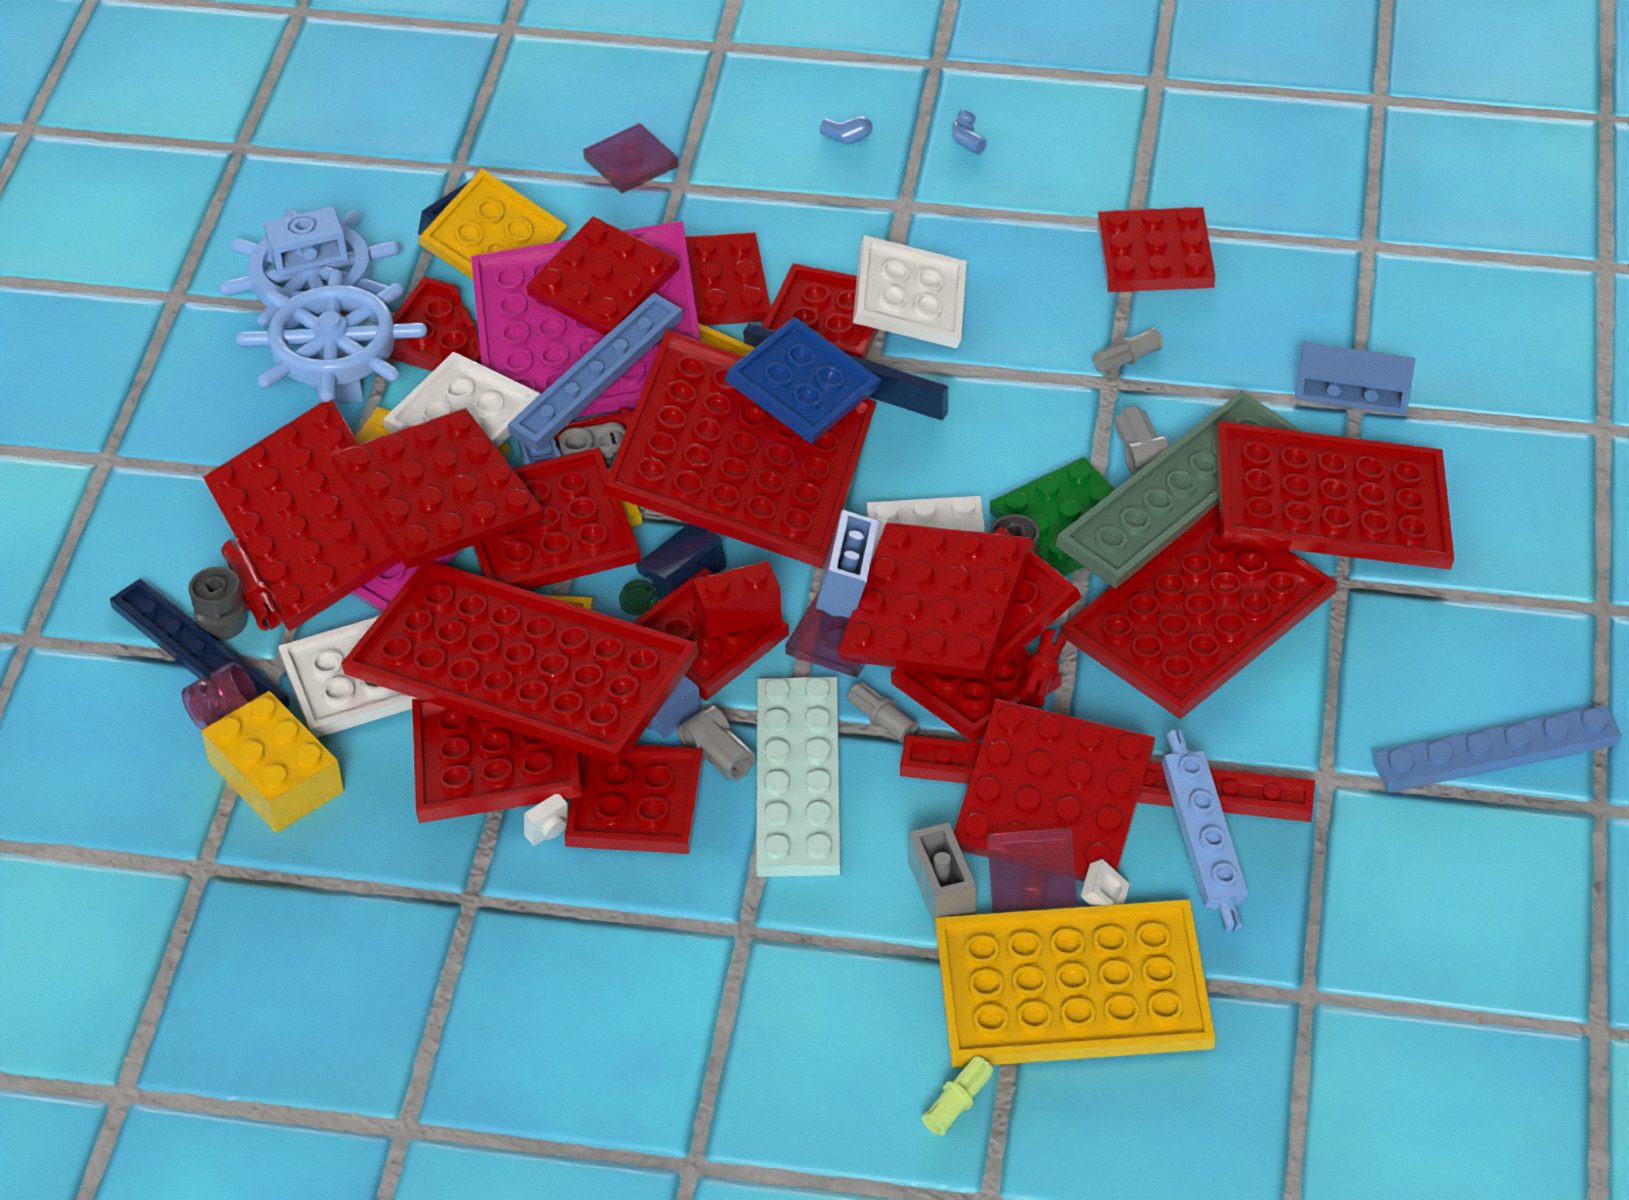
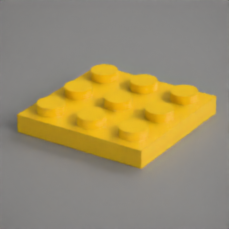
(488, 219)

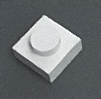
(546, 820)
(1104, 885)

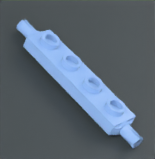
(1204, 830)

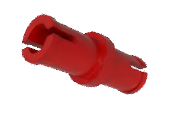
(1042, 668)

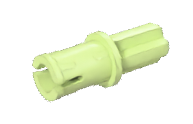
(957, 1096)

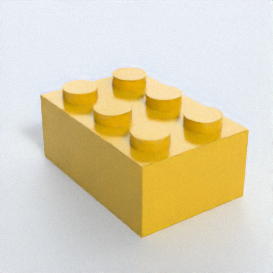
(272, 761)

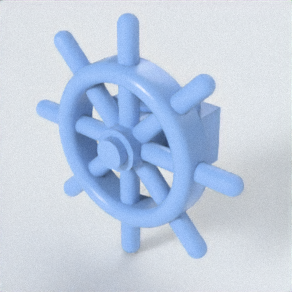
(304, 253)
(334, 346)

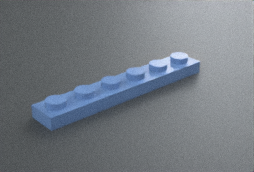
(595, 372)
(1496, 748)

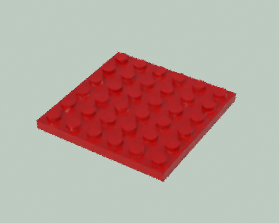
(728, 463)

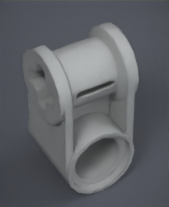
(587, 438)

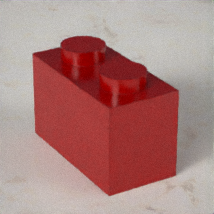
(737, 599)

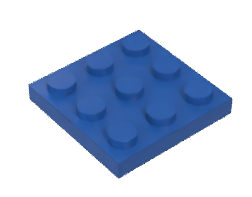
(802, 380)

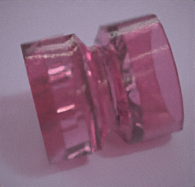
(223, 694)

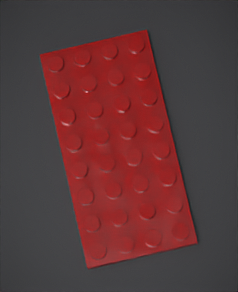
(521, 660)

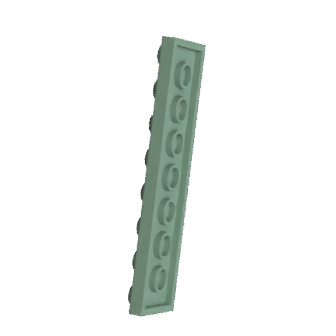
(1159, 499)

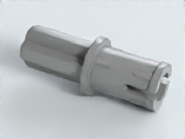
(1128, 350)
(882, 712)

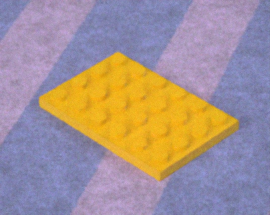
(1073, 983)

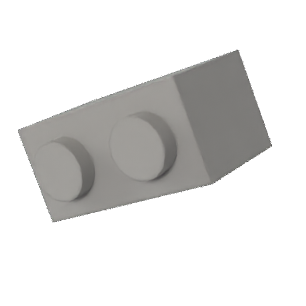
(941, 872)

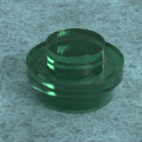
(637, 597)

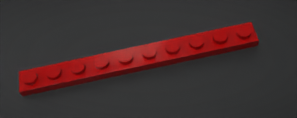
(1237, 791)

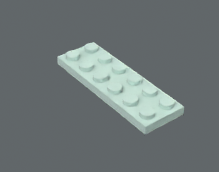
(797, 777)

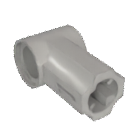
(1138, 438)
(720, 746)

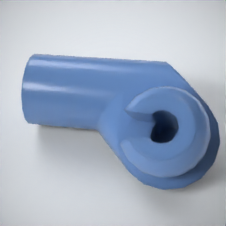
(848, 131)
(964, 132)

